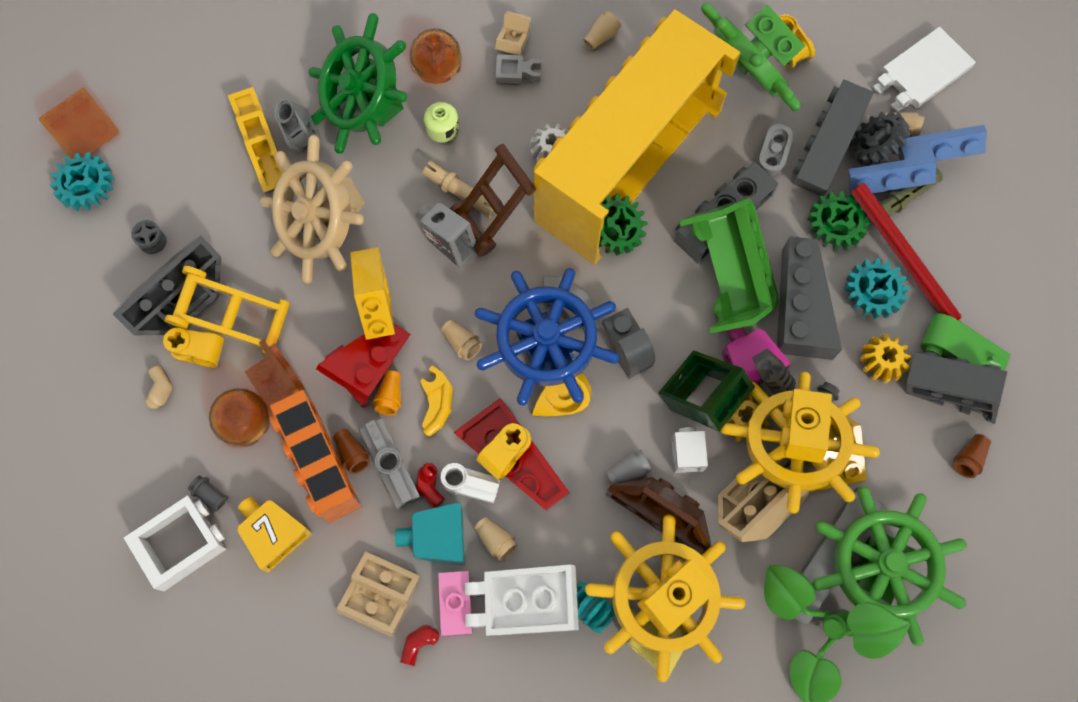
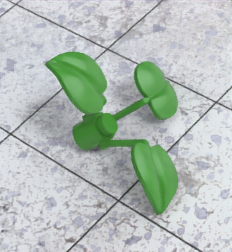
(872, 626)

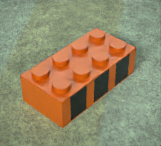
(315, 457)

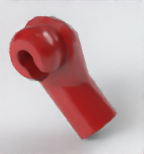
(426, 485)

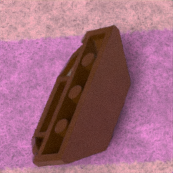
(654, 499)

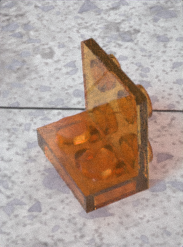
(79, 124)
(273, 376)

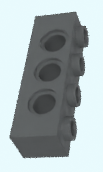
(752, 180)

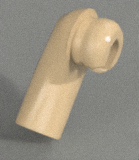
(161, 389)

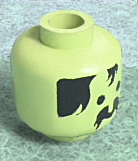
(441, 122)

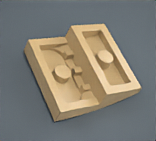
(378, 594)

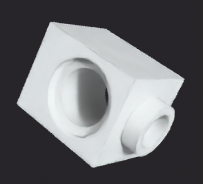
(689, 450)

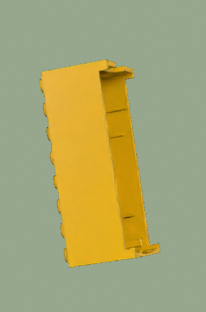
(630, 130)

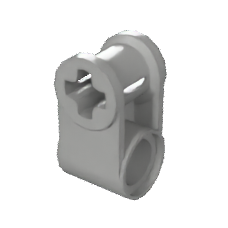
(295, 124)

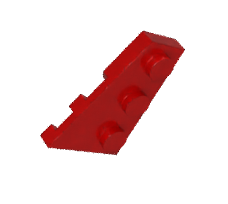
(363, 362)

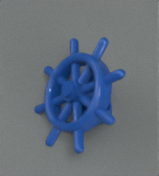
(543, 337)

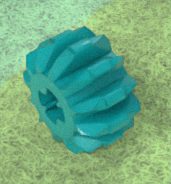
(593, 611)

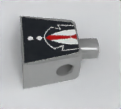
(448, 232)

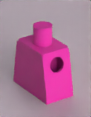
(746, 346)

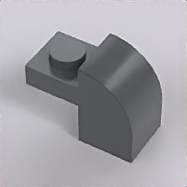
(630, 342)

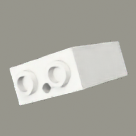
(149, 561)

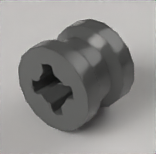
(143, 232)

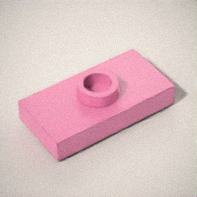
(454, 603)

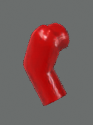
(415, 641)

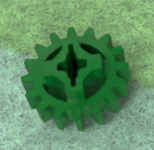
(626, 220)
(840, 232)

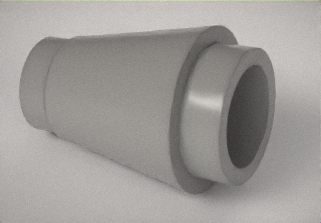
(630, 468)

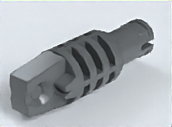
(773, 372)

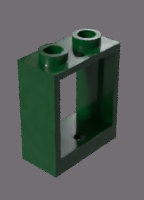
(723, 401)

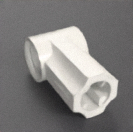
(474, 483)

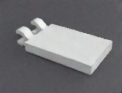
(924, 70)
(526, 601)

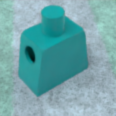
(435, 535)

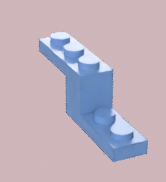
(919, 159)

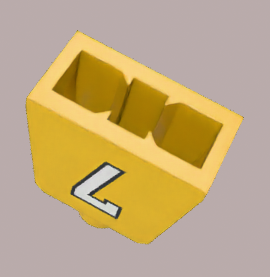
(269, 532)

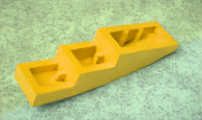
(256, 137)

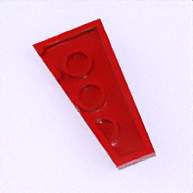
(531, 470)

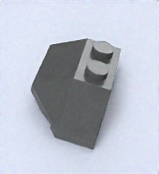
(155, 298)

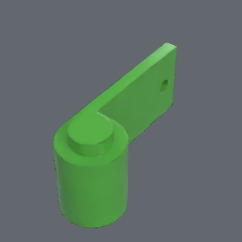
(953, 338)

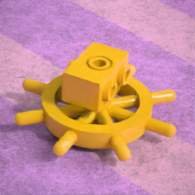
(803, 438)
(666, 600)

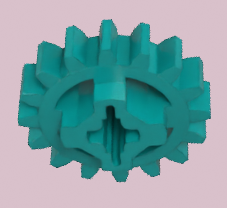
(82, 181)
(882, 300)

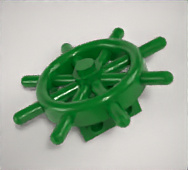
(367, 84)

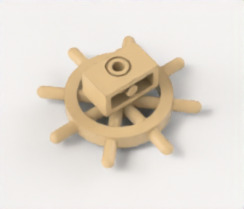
(321, 213)

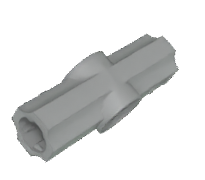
(397, 479)

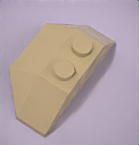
(756, 507)

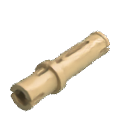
(450, 183)

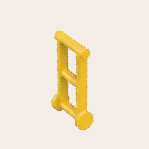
(197, 276)

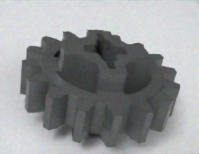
(880, 138)

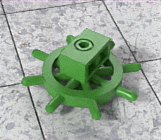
(770, 39)
(888, 561)

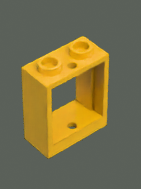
(372, 293)

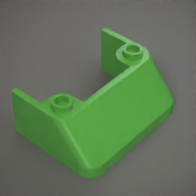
(738, 262)

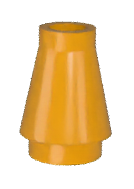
(388, 396)

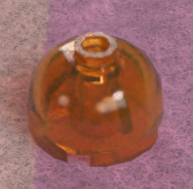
(435, 56)
(239, 417)

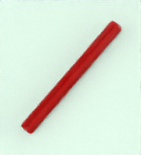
(904, 251)

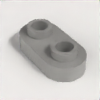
(775, 151)

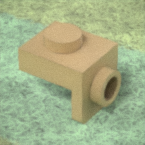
(513, 34)

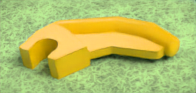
(440, 401)

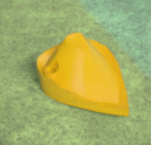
(557, 401)

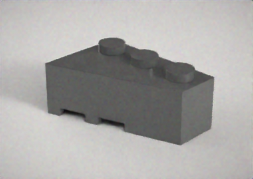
(957, 383)

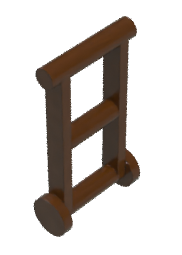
(484, 241)

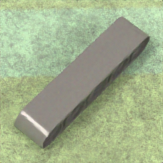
(822, 558)

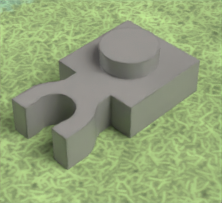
(512, 69)

